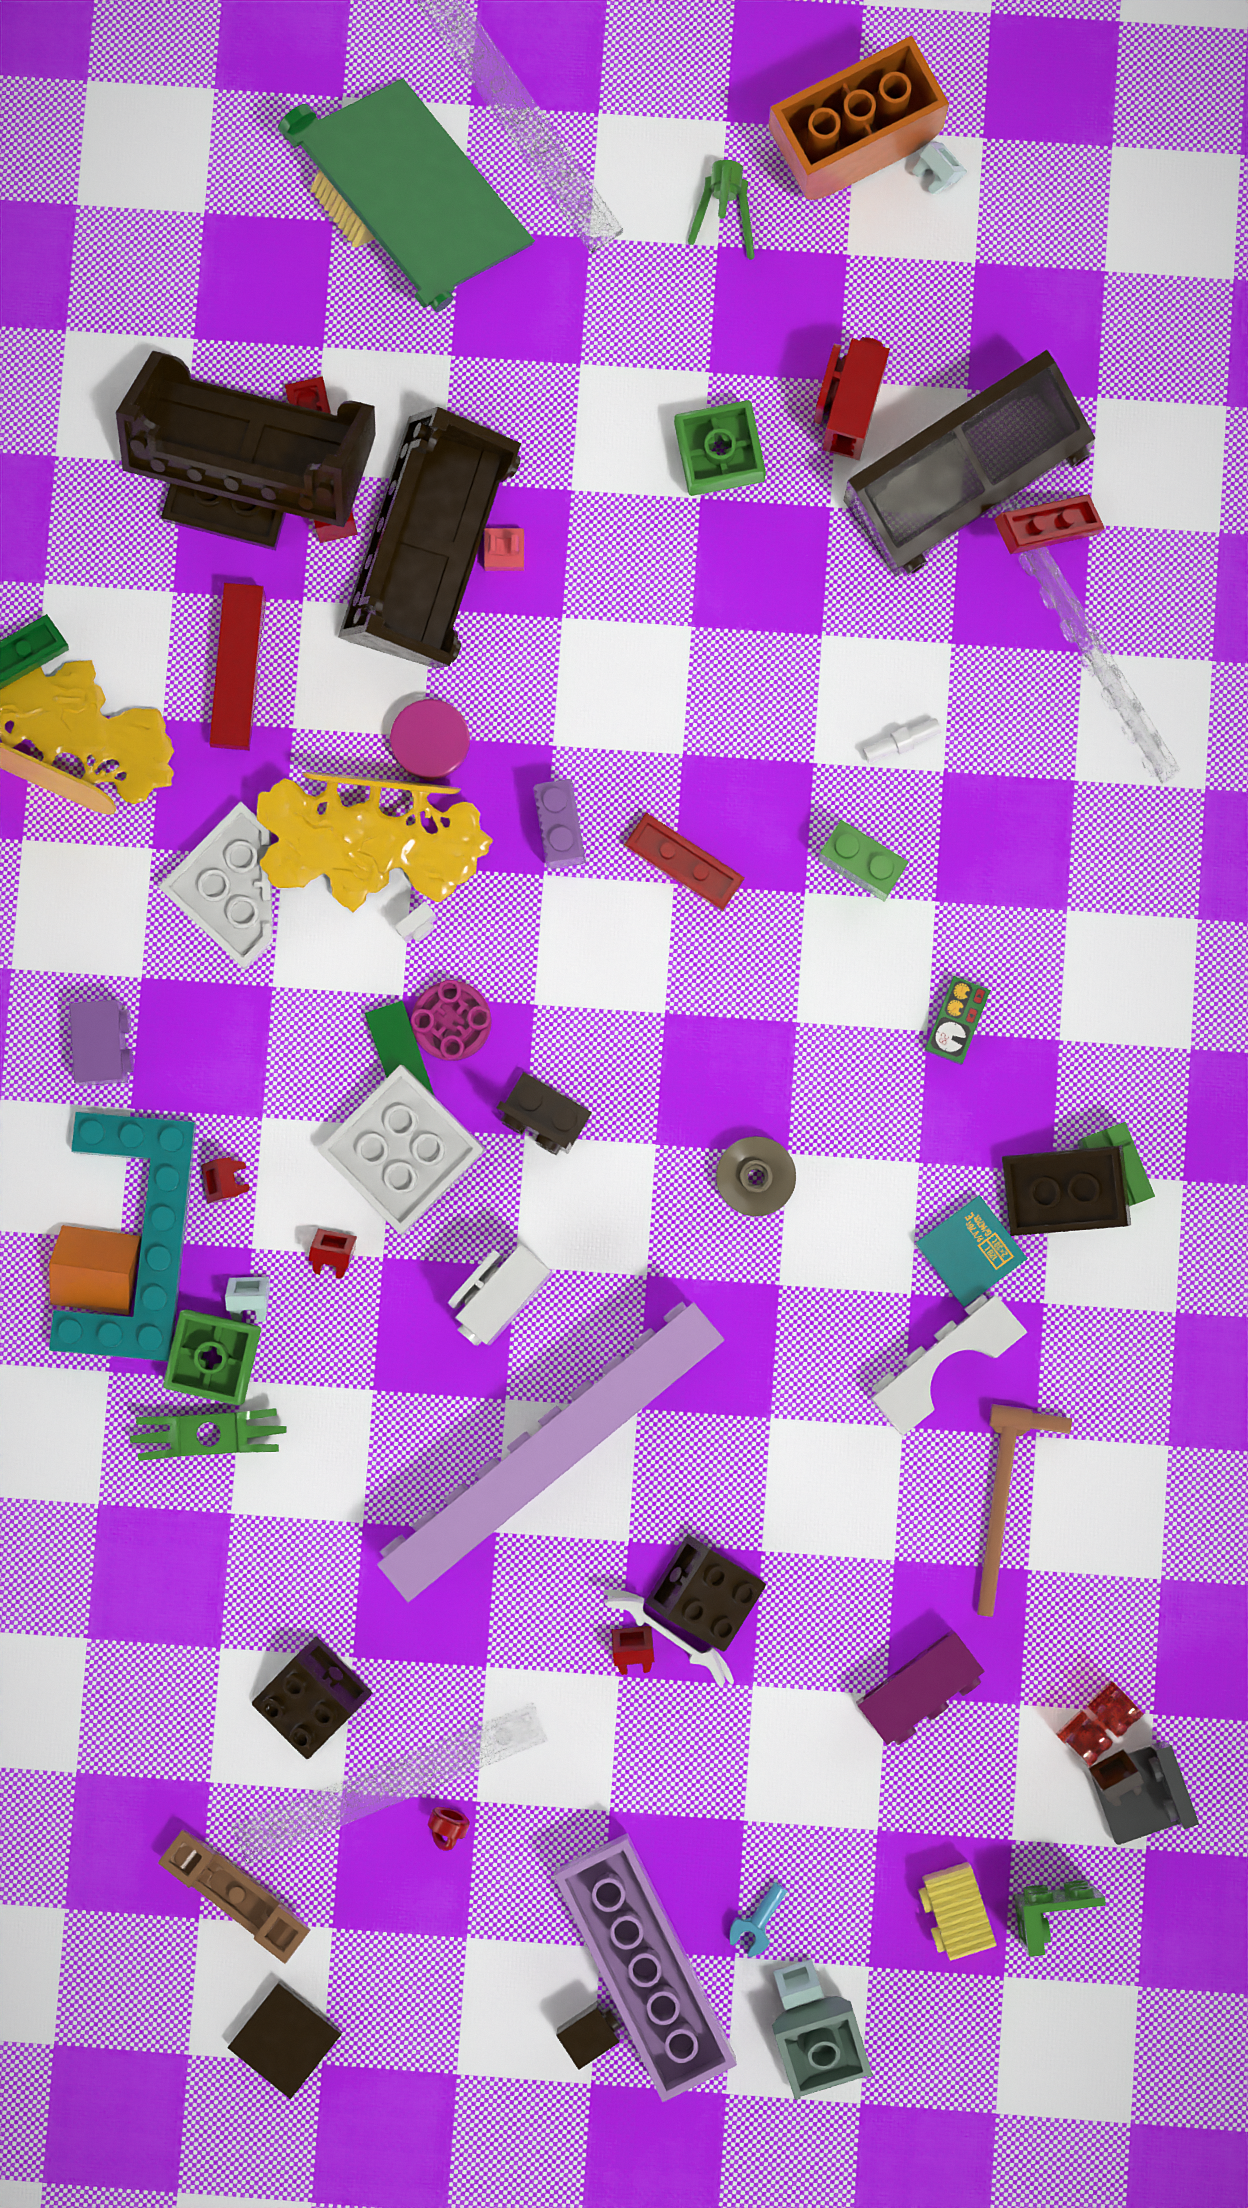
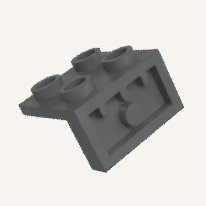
(1162, 1800)

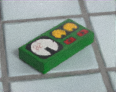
(957, 1020)

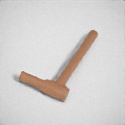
(1009, 1423)

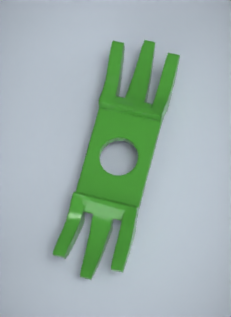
(184, 1434)

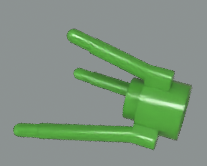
(725, 185)

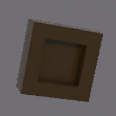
(1116, 1777)

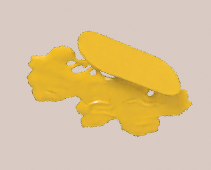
(65, 716)
(362, 844)

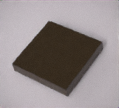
(285, 2040)

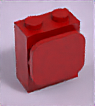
(851, 394)

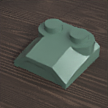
(821, 2045)

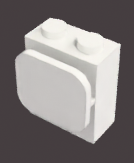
(498, 1294)

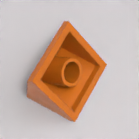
(94, 1270)

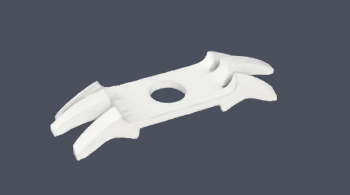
(708, 1658)

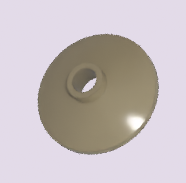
(771, 1161)

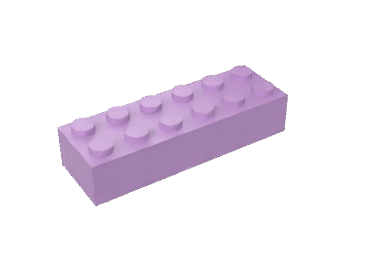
(645, 1967)

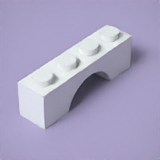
(907, 1397)

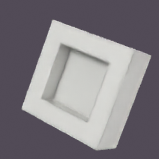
(417, 924)

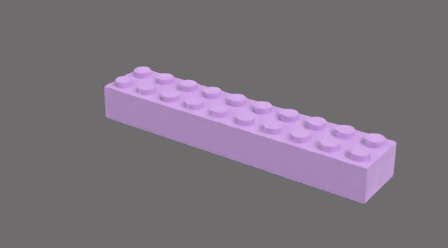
(550, 1452)

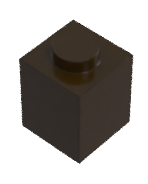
(589, 2034)

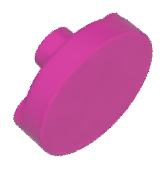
(430, 739)
(451, 1020)

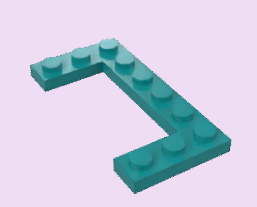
(152, 1327)

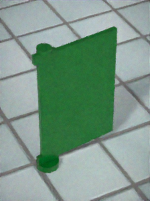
(411, 189)

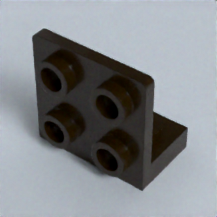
(543, 1113)
(705, 1593)
(311, 1698)

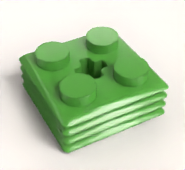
(735, 428)
(189, 1371)

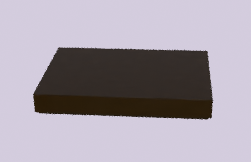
(223, 516)
(1066, 1190)

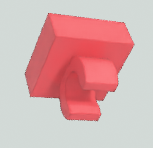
(504, 549)

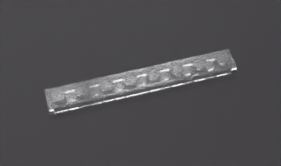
(523, 121)
(1098, 661)
(389, 1783)

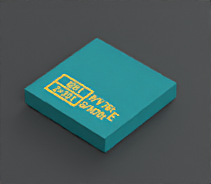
(971, 1251)

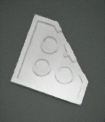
(226, 887)

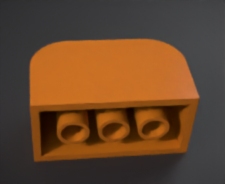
(859, 119)

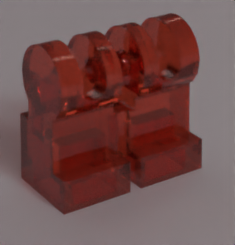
(1087, 1736)

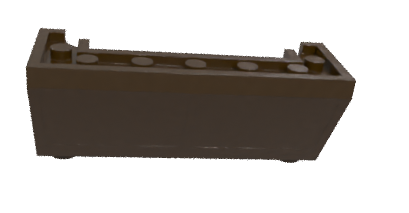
(243, 443)
(427, 537)

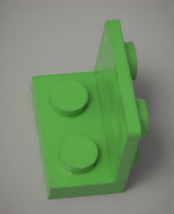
(1036, 1900)

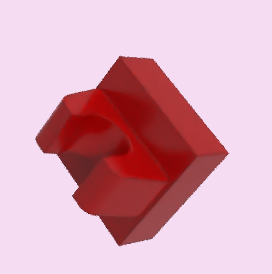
(220, 1179)
(333, 1250)
(633, 1647)

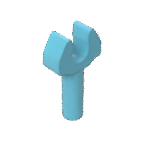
(758, 1921)

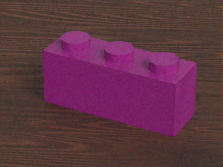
(921, 1688)

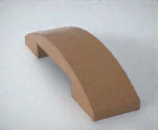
(235, 1894)

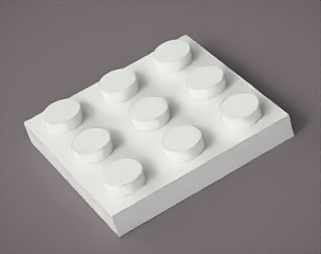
(401, 1149)

